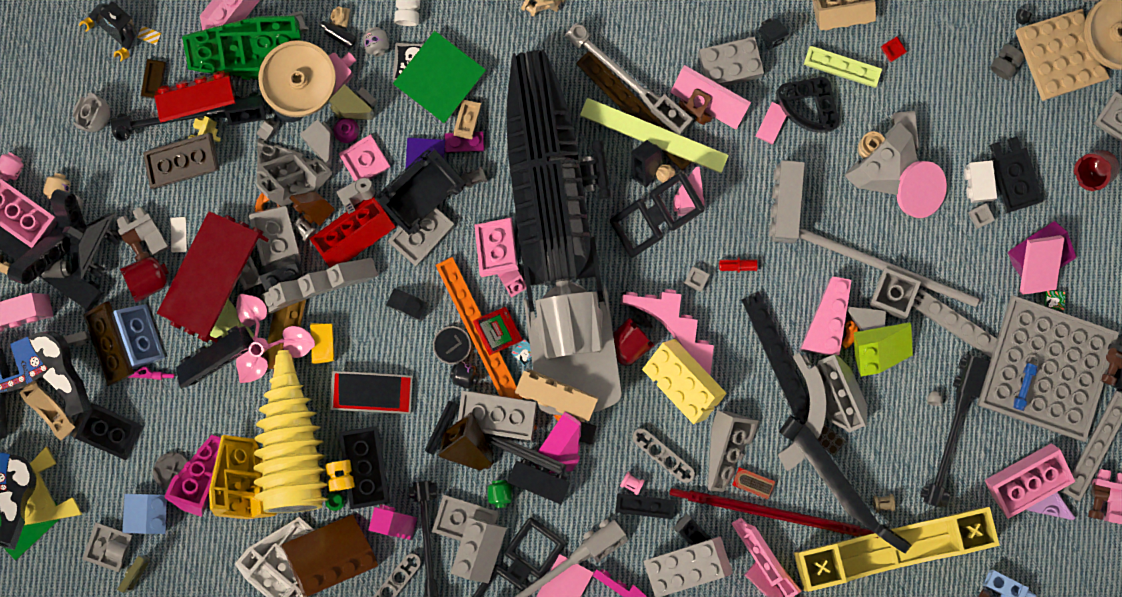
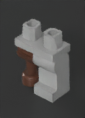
(142, 229)

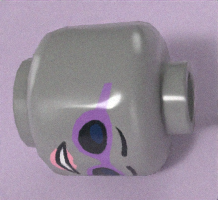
(375, 41)

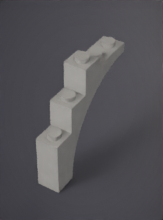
(317, 283)

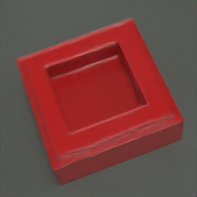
(893, 49)

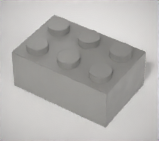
(731, 62)

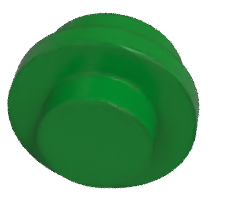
(335, 502)

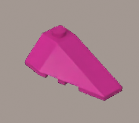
(563, 442)
(191, 485)

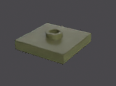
(134, 573)

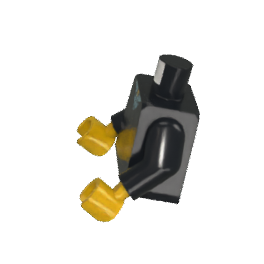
(115, 23)

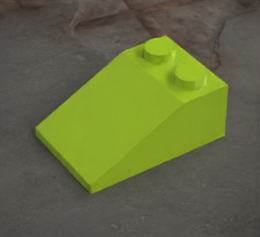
(882, 348)

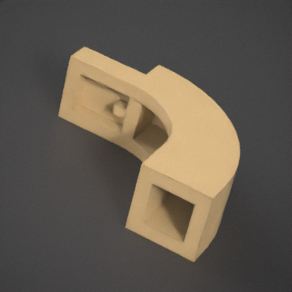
(48, 409)

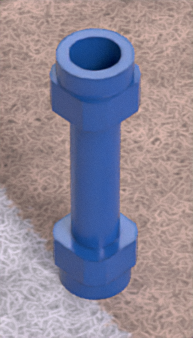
(1030, 371)

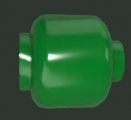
(500, 493)

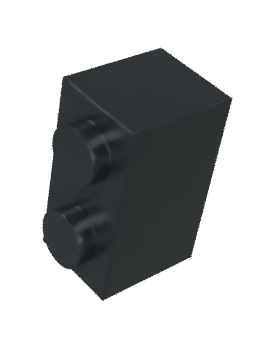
(280, 271)

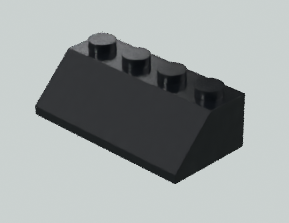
(213, 357)

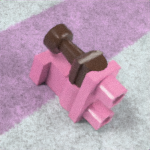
(1110, 492)

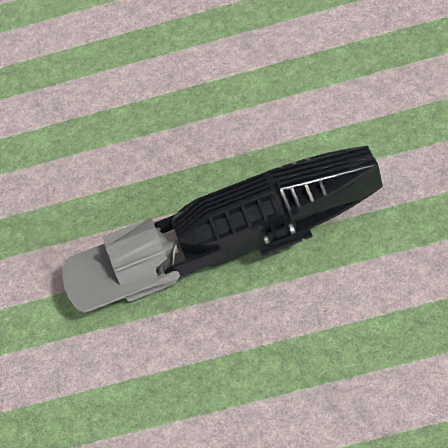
(571, 334)

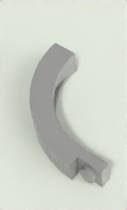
(793, 455)

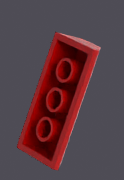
(194, 96)
(352, 232)

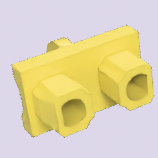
(206, 126)

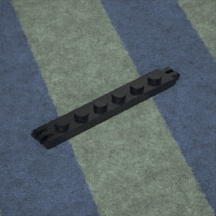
(777, 357)

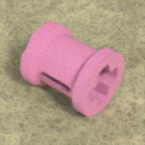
(632, 483)

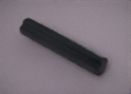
(441, 427)

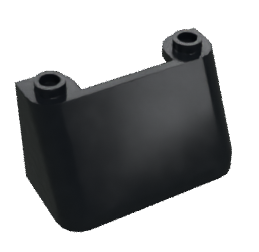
(419, 190)

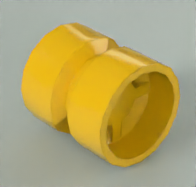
(341, 482)

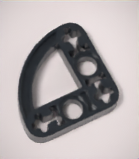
(813, 91)

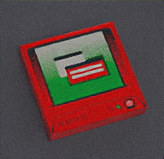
(497, 331)

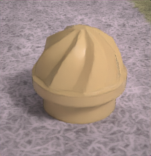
(665, 172)

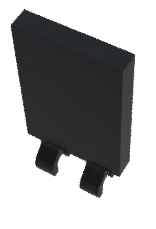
(1015, 176)

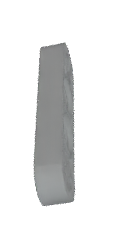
(665, 452)
(390, 582)

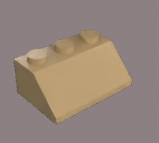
(843, 13)

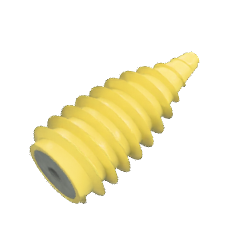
(289, 446)

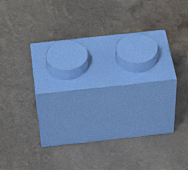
(144, 514)

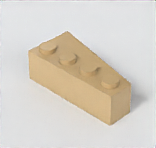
(556, 394)

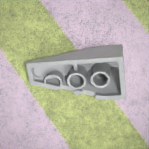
(728, 439)

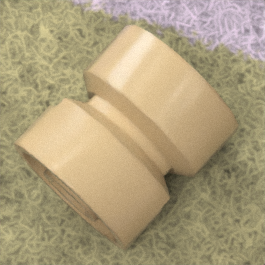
(869, 143)

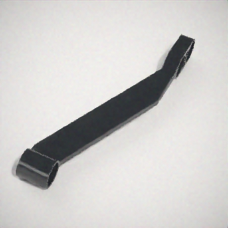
(837, 482)

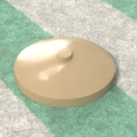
(1104, 33)
(297, 78)

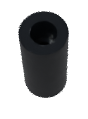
(338, 34)

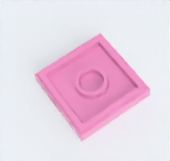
(364, 159)

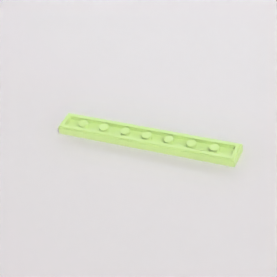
(661, 137)

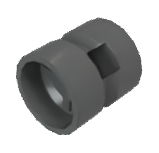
(1008, 59)

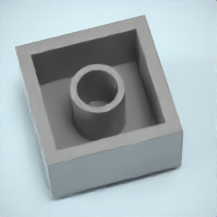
(895, 293)

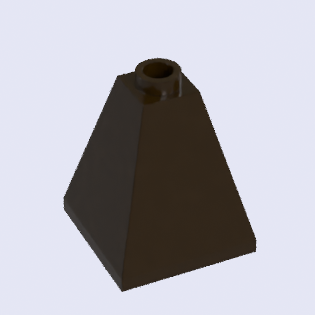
(466, 445)

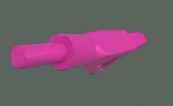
(158, 375)

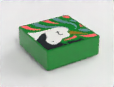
(1055, 300)

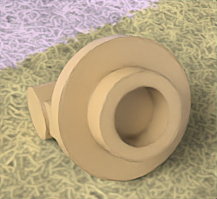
(340, 16)

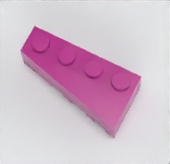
(392, 523)

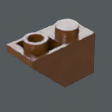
(313, 205)

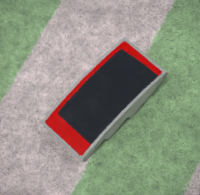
(371, 392)

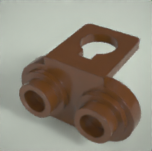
(688, 107)

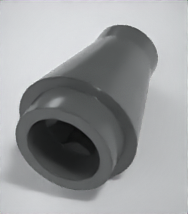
(60, 269)

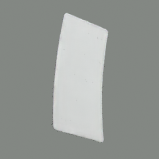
(178, 234)

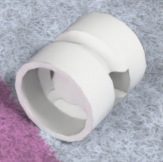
(407, 12)

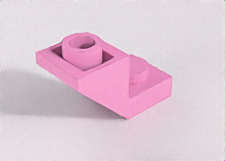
(513, 282)

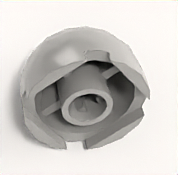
(91, 113)

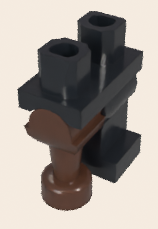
(1114, 372)

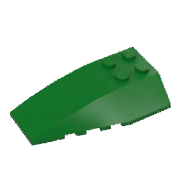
(239, 45)

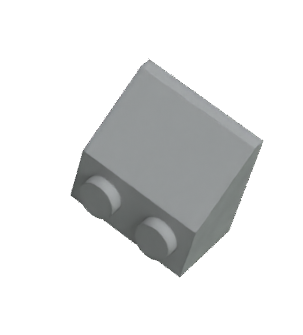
(319, 139)

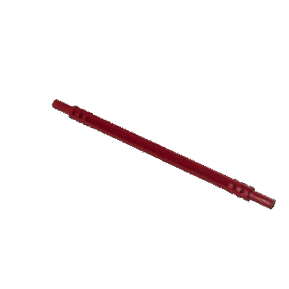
(765, 511)

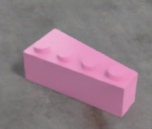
(24, 309)
(828, 322)

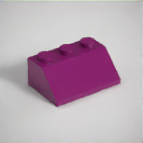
(1017, 254)

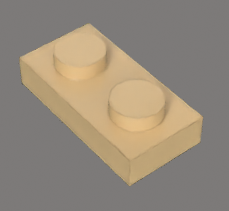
(467, 119)

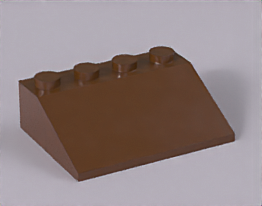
(329, 556)

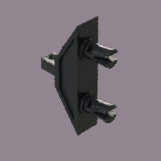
(85, 243)

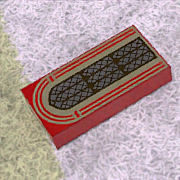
(753, 483)

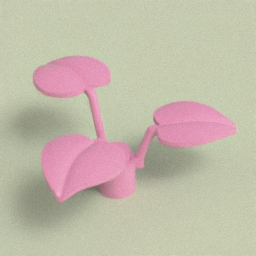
(251, 364)

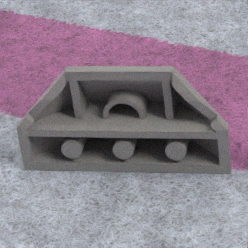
(844, 398)

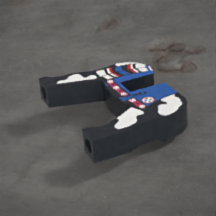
(47, 358)
(16, 487)

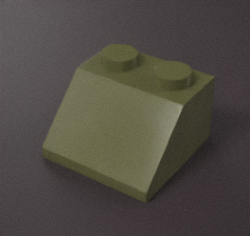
(349, 105)

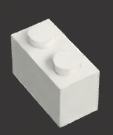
(980, 181)

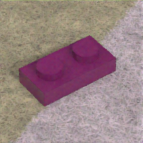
(461, 145)

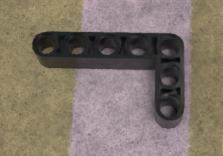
(52, 246)

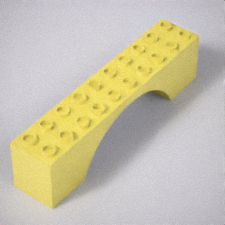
(867, 555)

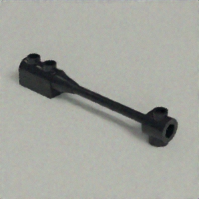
(242, 111)
(967, 386)
(422, 493)

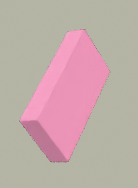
(771, 124)

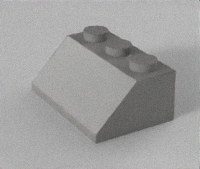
(478, 550)

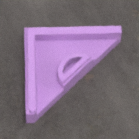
(1053, 506)

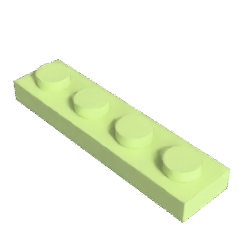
(842, 66)

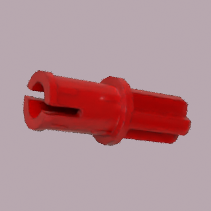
(738, 265)

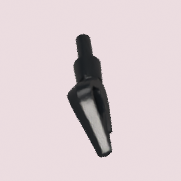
(637, 312)

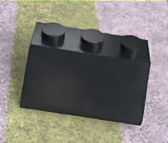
(539, 481)

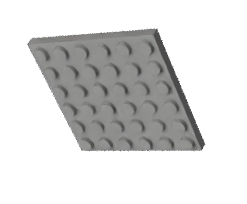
(1068, 374)

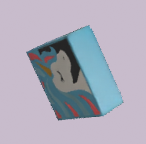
(523, 352)

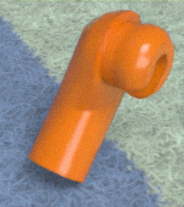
(850, 327)

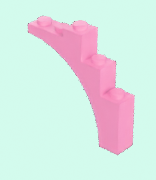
(682, 329)

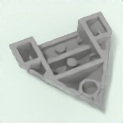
(886, 163)
(287, 173)

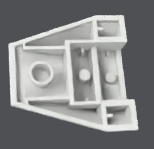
(267, 565)

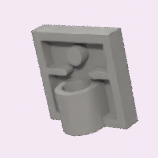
(107, 547)

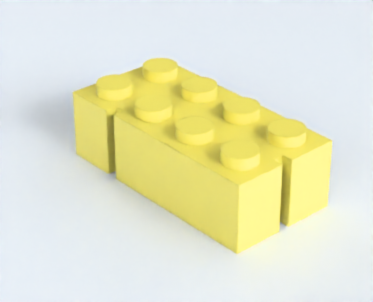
(684, 381)

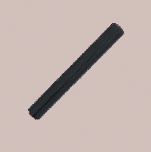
(526, 453)

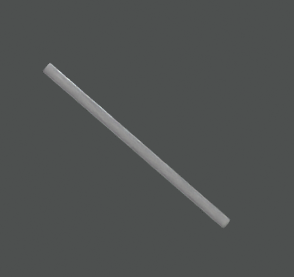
(880, 264)

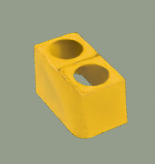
(324, 343)

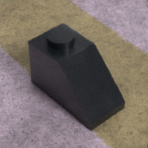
(773, 33)
(645, 162)
(407, 304)

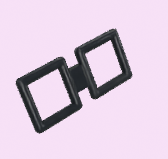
(657, 214)
(521, 568)

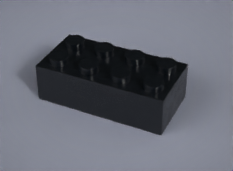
(367, 465)

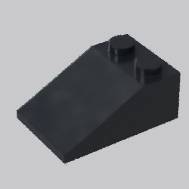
(106, 431)

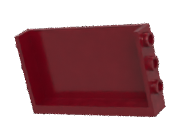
(209, 274)

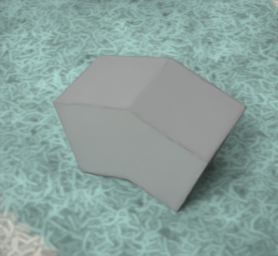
(267, 129)

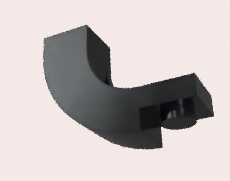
(691, 531)

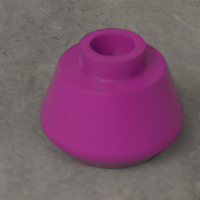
(346, 135)

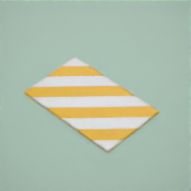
(149, 35)

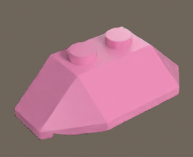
(225, 12)

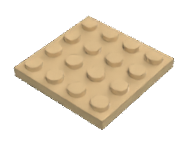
(1060, 55)

